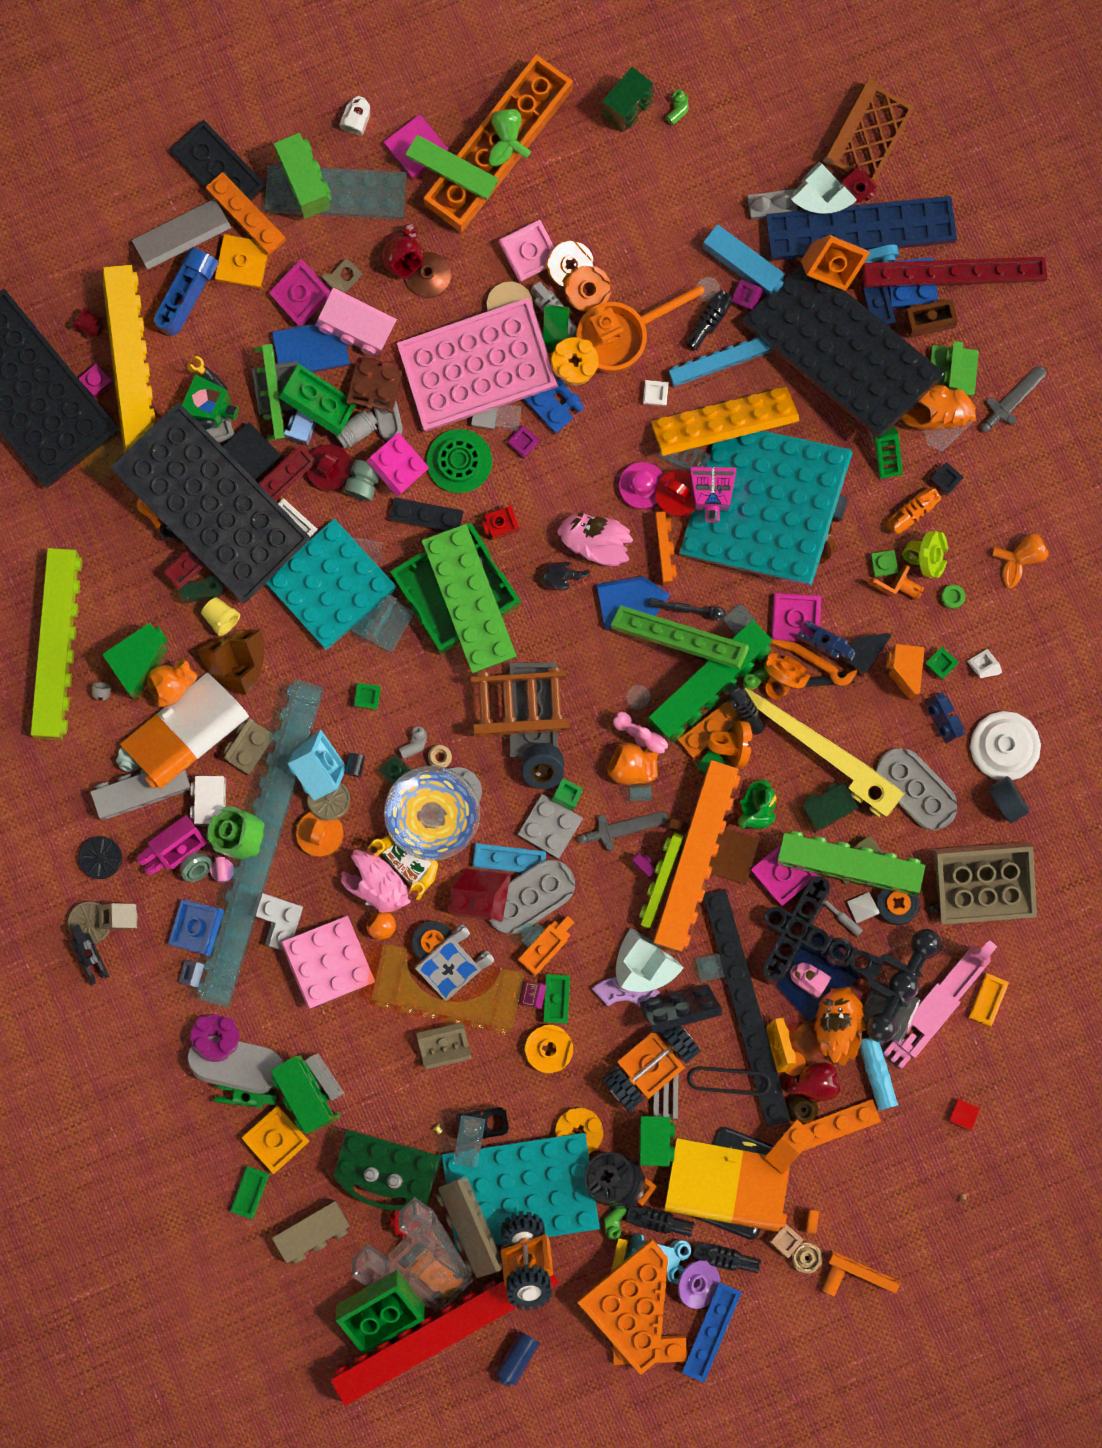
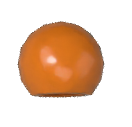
(381, 925)

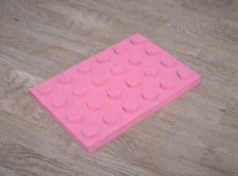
(477, 364)

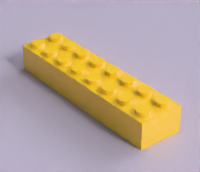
(128, 353)

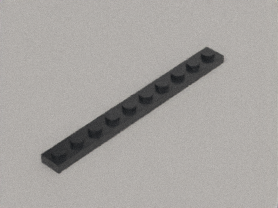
(746, 1006)

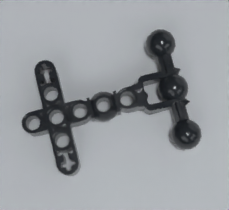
(902, 985)

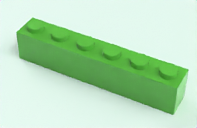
(851, 864)

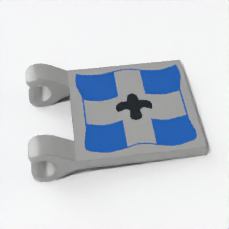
(450, 966)

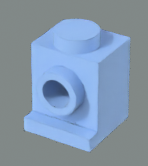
(301, 429)

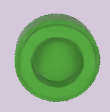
(953, 597)

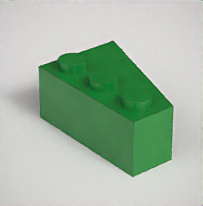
(303, 1095)

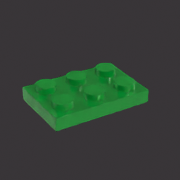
(317, 399)

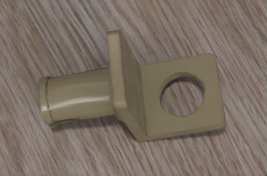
(336, 281)

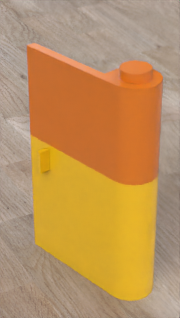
(726, 1186)

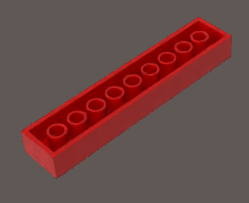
(424, 1342)

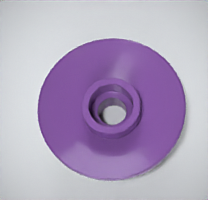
(702, 1292)

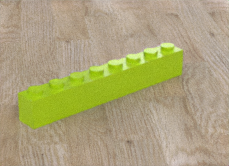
(55, 644)

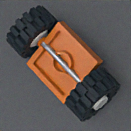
(650, 1066)
(526, 1261)

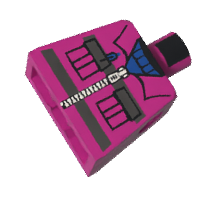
(712, 490)

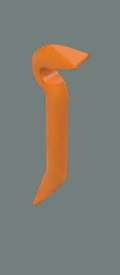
(816, 660)

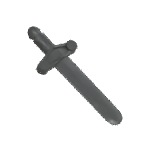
(1002, 410)
(608, 832)

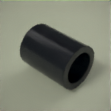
(355, 765)

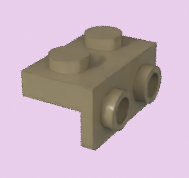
(444, 1046)

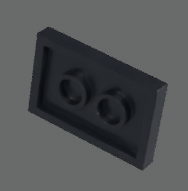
(680, 1008)

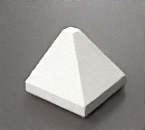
(985, 664)
(863, 907)

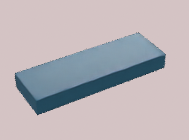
(506, 858)

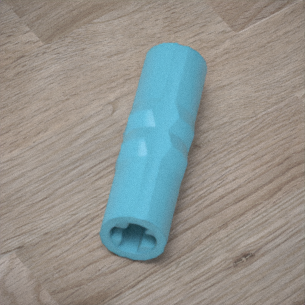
(878, 1074)

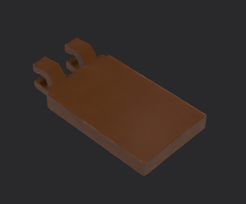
(734, 852)

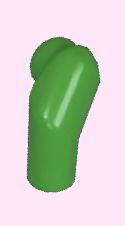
(680, 103)
(753, 680)
(612, 1223)

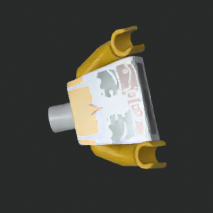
(415, 871)

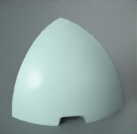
(822, 192)
(643, 965)

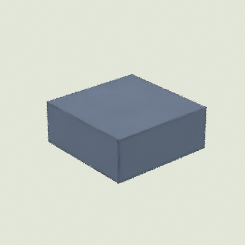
(191, 973)

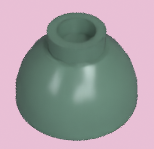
(195, 866)

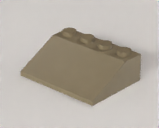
(985, 883)
(470, 1226)

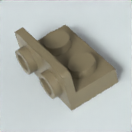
(248, 747)

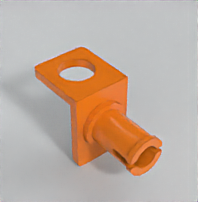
(901, 583)

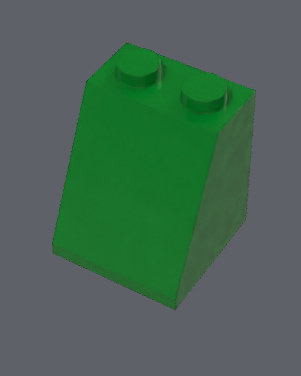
(136, 657)

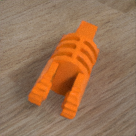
(913, 510)

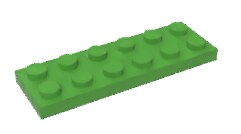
(469, 598)

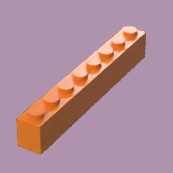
(695, 856)

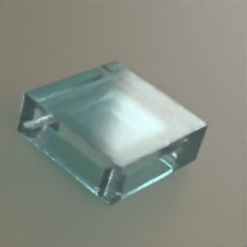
(738, 618)

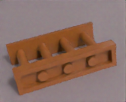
(509, 724)

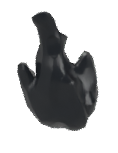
(555, 575)

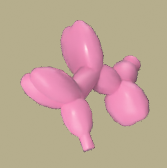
(642, 735)

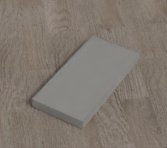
(181, 234)

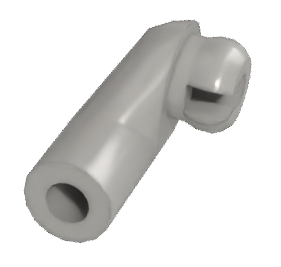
(417, 743)

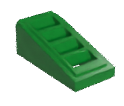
(890, 438)

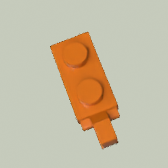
(546, 945)

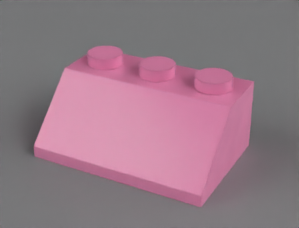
(355, 322)

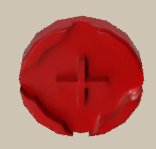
(675, 494)

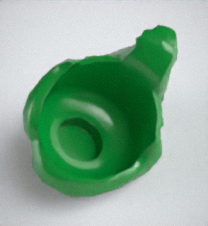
(758, 806)

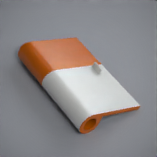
(184, 731)

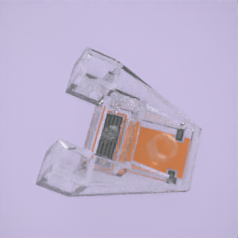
(423, 1258)

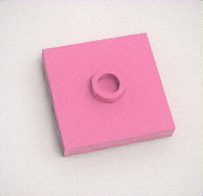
(527, 250)

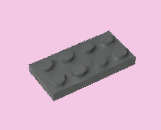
(521, 742)

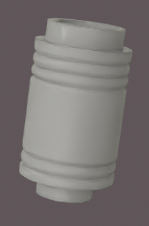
(357, 429)

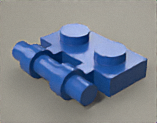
(549, 408)

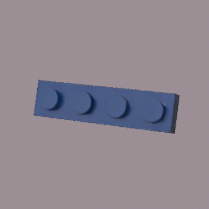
(711, 1332)

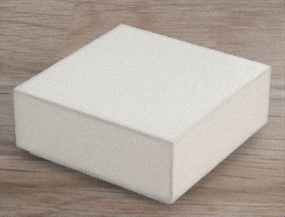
(655, 393)

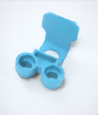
(672, 1252)

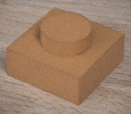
(786, 1241)

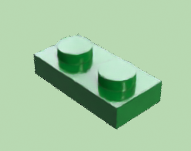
(556, 999)

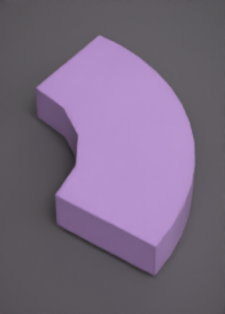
(611, 992)

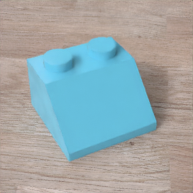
(317, 766)

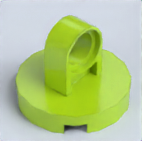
(930, 553)

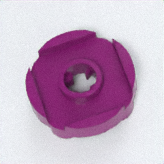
(209, 1026)

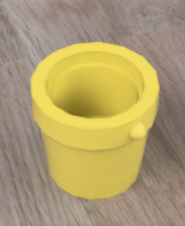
(220, 616)

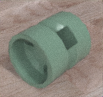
(362, 481)

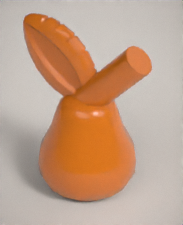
(1030, 551)

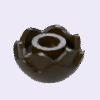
(795, 1109)

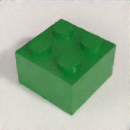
(655, 1141)

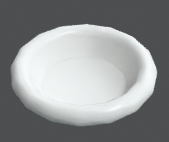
(1005, 745)

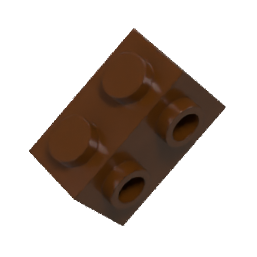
(931, 317)

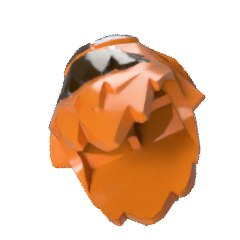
(840, 1025)

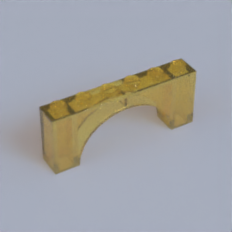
(493, 1008)

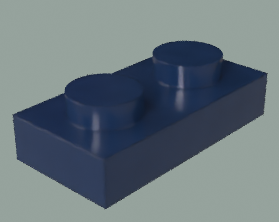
(879, 303)

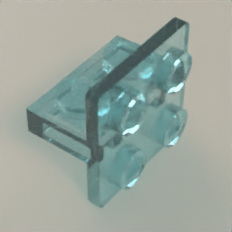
(385, 623)

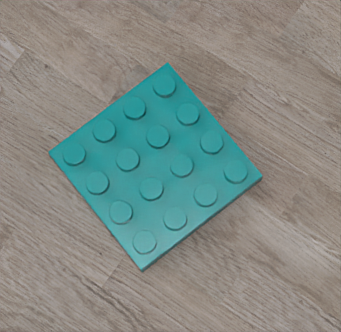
(331, 584)

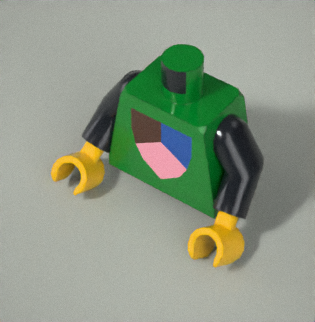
(208, 398)

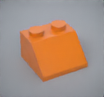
(834, 261)
(906, 668)

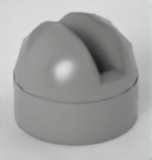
(101, 690)

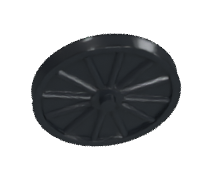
(100, 857)

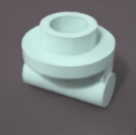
(126, 762)

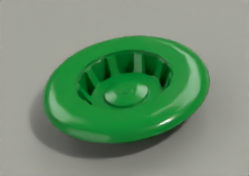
(459, 460)

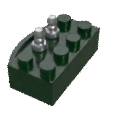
(385, 1169)

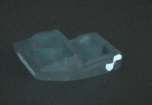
(469, 1141)

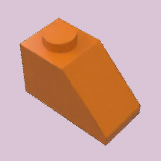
(789, 1146)

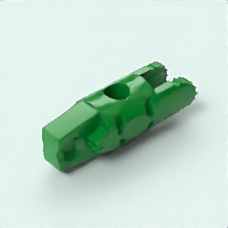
(256, 1100)

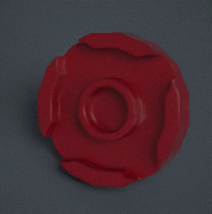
(331, 468)

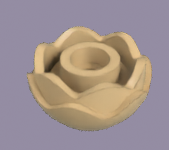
(814, 1261)

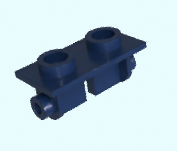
(948, 727)

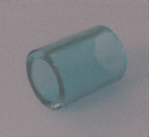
(640, 793)

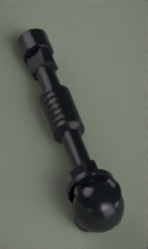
(716, 613)

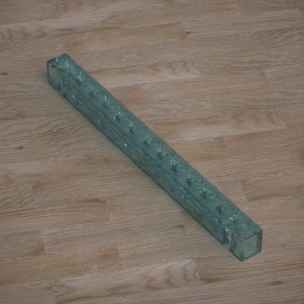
(253, 872)

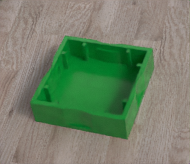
(424, 596)

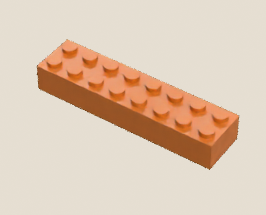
(537, 97)

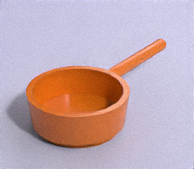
(626, 351)

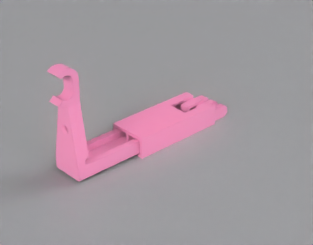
(941, 1002)

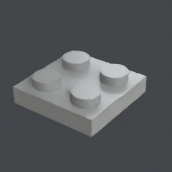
(550, 826)

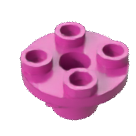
(639, 484)

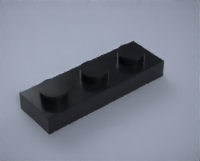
(425, 515)

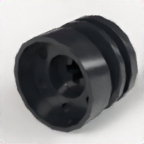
(625, 1186)

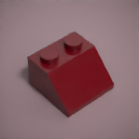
(480, 895)

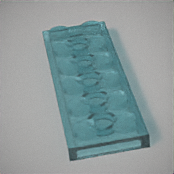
(352, 193)

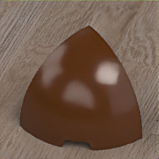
(235, 660)

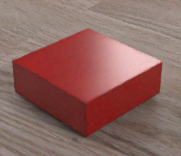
(964, 1114)

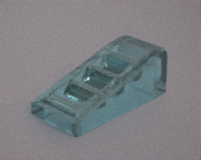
(705, 457)

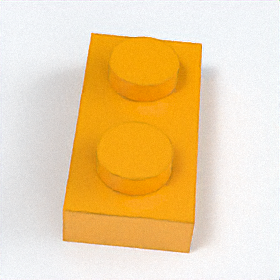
(780, 1045)

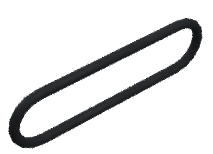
(729, 1071)

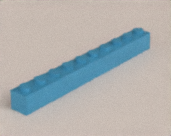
(718, 361)

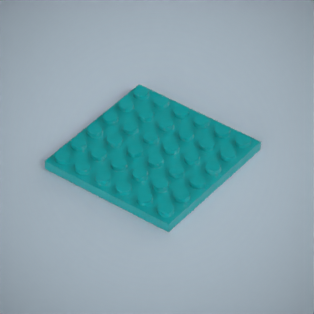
(777, 506)

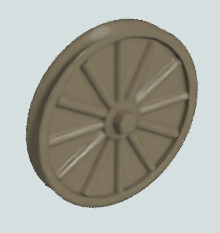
(331, 805)
(87, 916)

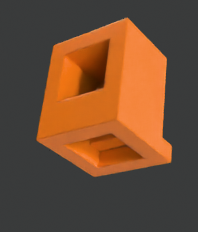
(609, 333)

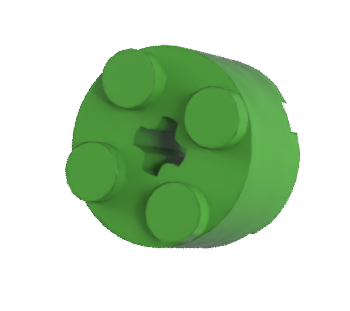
(236, 833)

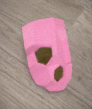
(809, 978)

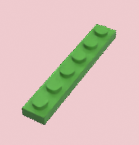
(680, 637)

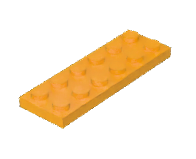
(725, 421)

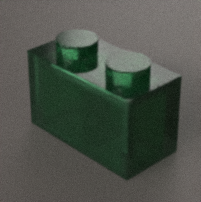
(829, 807)

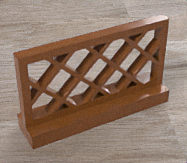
(854, 118)

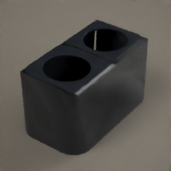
(488, 1112)

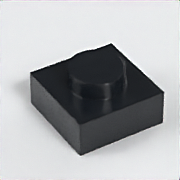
(946, 478)

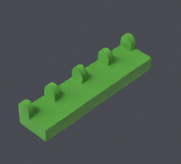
(273, 392)

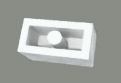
(209, 798)

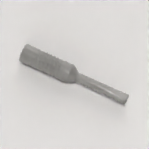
(845, 920)

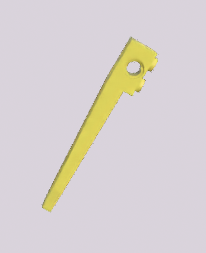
(862, 774)

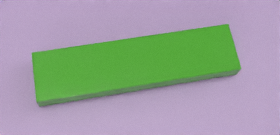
(452, 167)

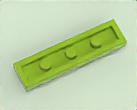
(664, 870)

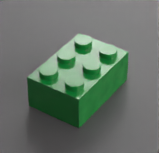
(380, 1312)

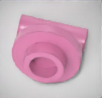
(222, 870)

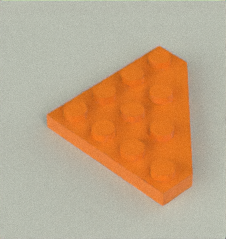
(631, 1305)

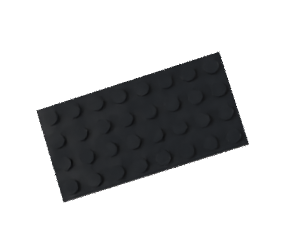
(843, 350)
(42, 402)
(210, 503)

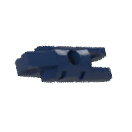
(827, 642)

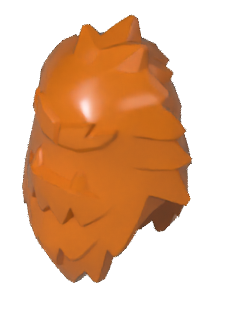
(944, 410)

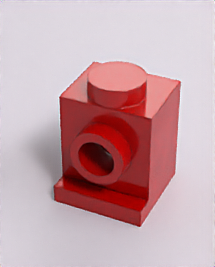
(509, 526)

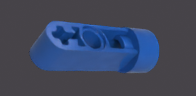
(197, 268)

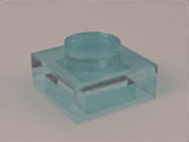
(531, 933)
(710, 968)

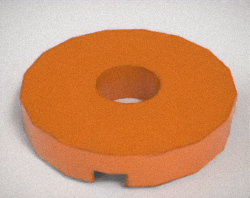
(576, 281)

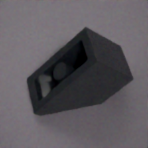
(866, 650)

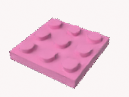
(327, 962)

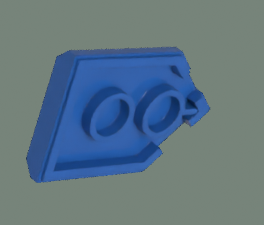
(629, 593)

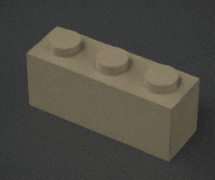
(312, 1233)

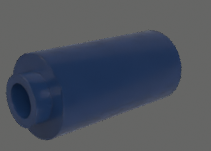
(516, 1359)

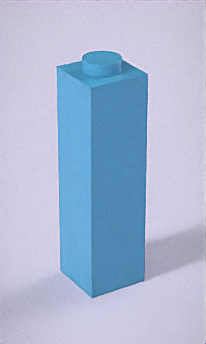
(743, 260)

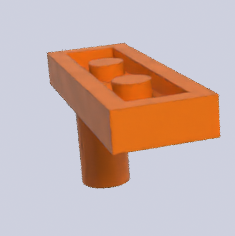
(841, 1264)

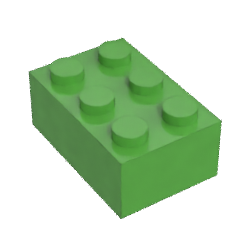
(303, 175)

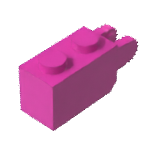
(171, 846)

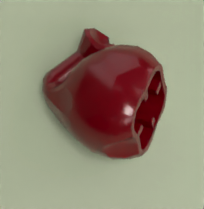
(402, 252)
(816, 1082)

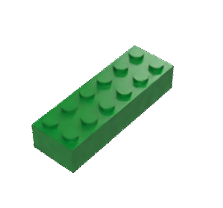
(706, 685)

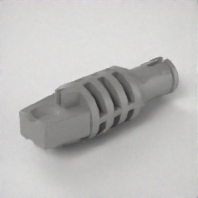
(545, 297)

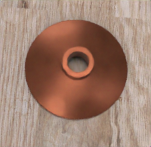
(434, 284)

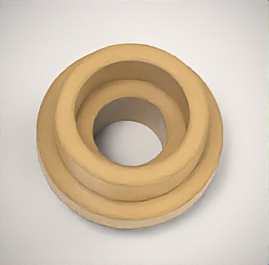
(440, 749)

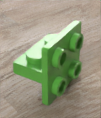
(958, 366)

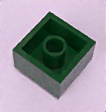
(628, 99)

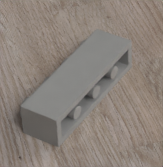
(134, 793)

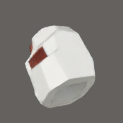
(355, 116)

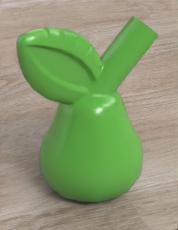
(507, 127)

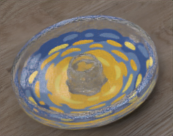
(432, 813)

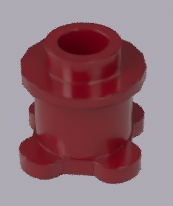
(89, 323)

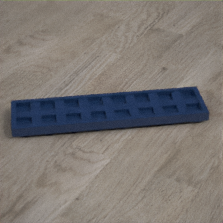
(865, 225)

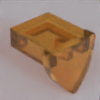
(805, 1042)

